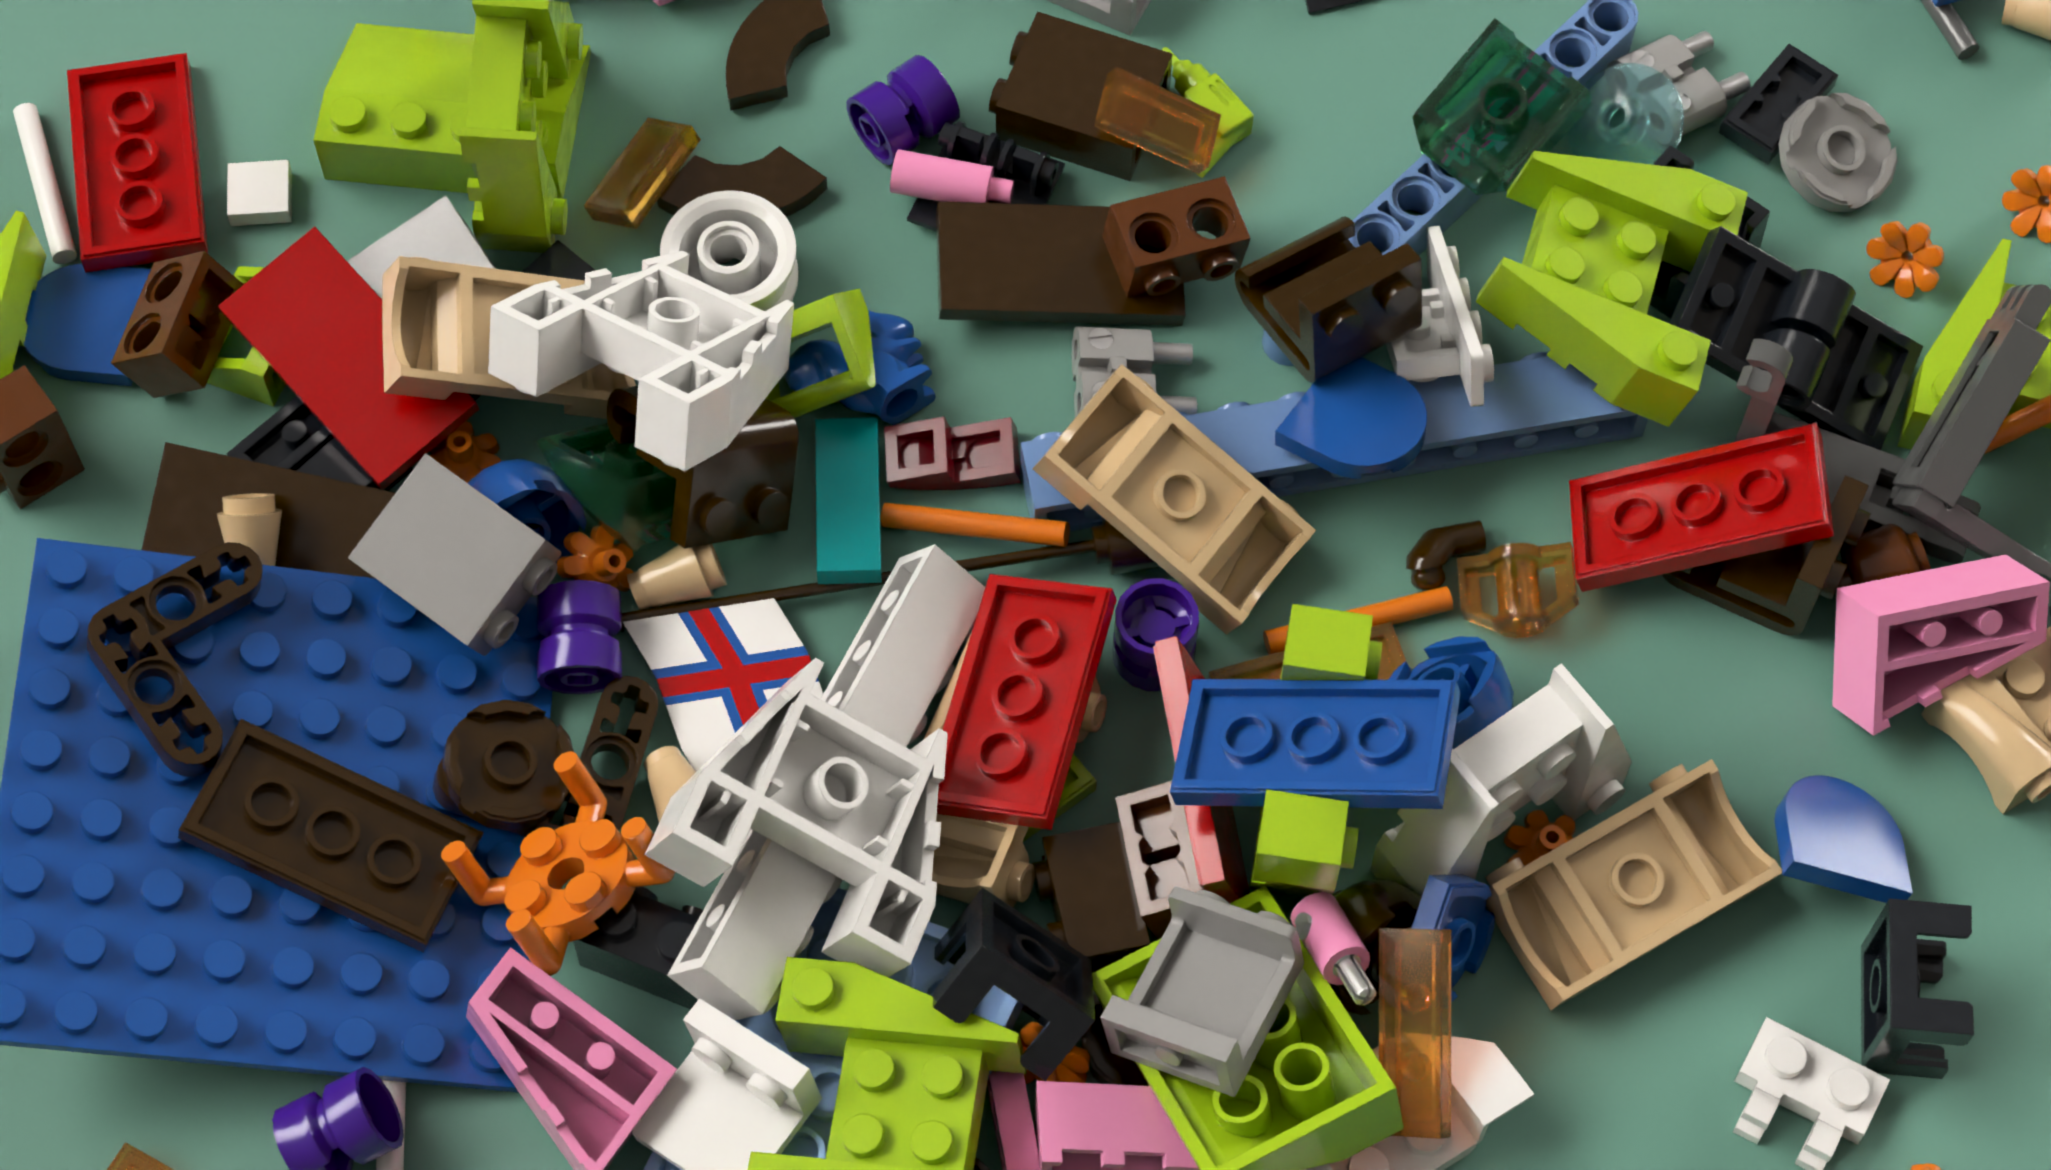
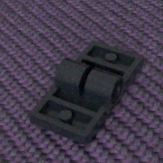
(1845, 361)

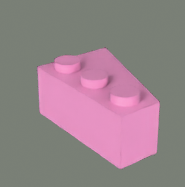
(1928, 629)

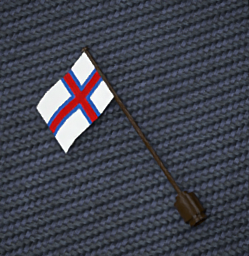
(736, 651)

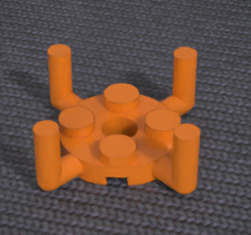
(589, 849)

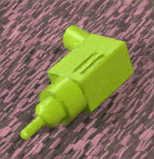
(1214, 94)

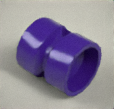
(909, 106)
(1148, 614)
(579, 634)
(349, 1124)

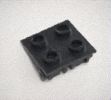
(1032, 173)

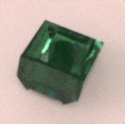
(1497, 111)
(613, 484)

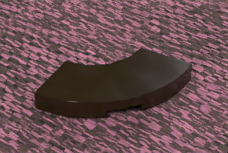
(767, 47)
(776, 177)

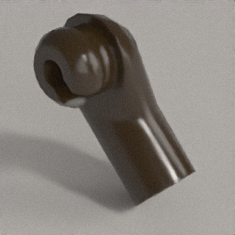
(1437, 547)

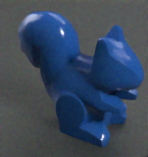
(898, 371)

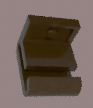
(1331, 299)
(737, 490)
(1782, 583)

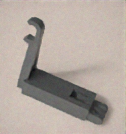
(1968, 422)
(1840, 453)

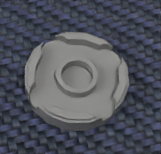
(1837, 152)

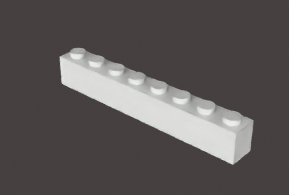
(885, 681)

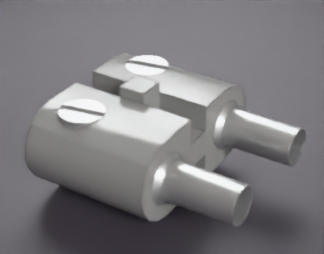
(1700, 92)
(1102, 350)

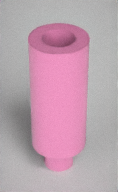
(947, 179)

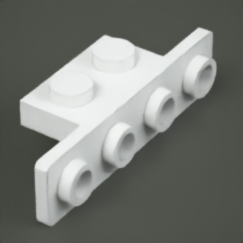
(1449, 333)

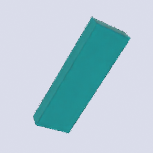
(847, 501)

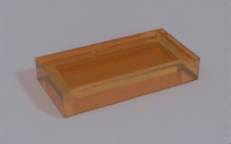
(1157, 120)
(642, 173)

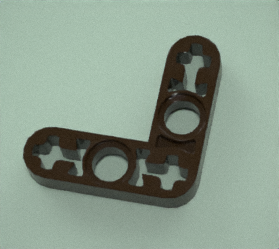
(154, 635)
(604, 719)

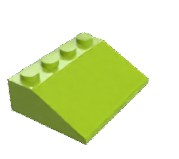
(400, 107)
(1308, 1094)

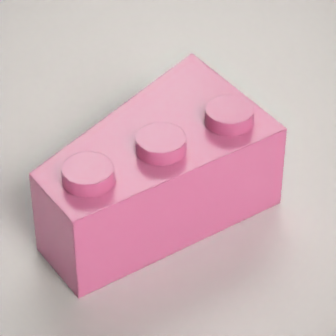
(567, 1061)
(1105, 1129)

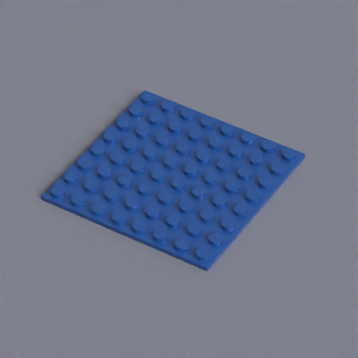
(176, 955)

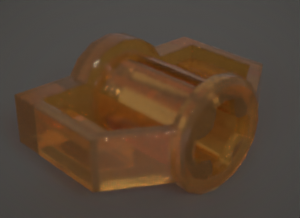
(1522, 564)

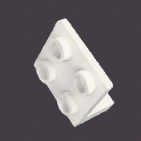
(727, 1098)

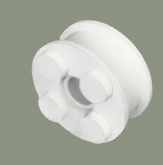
(738, 227)

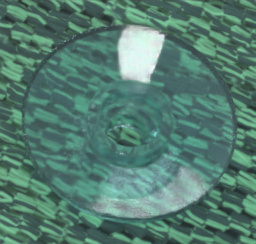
(1651, 120)

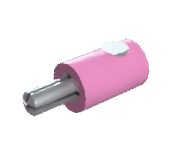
(1334, 944)

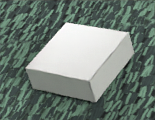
(259, 192)

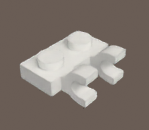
(1811, 1082)

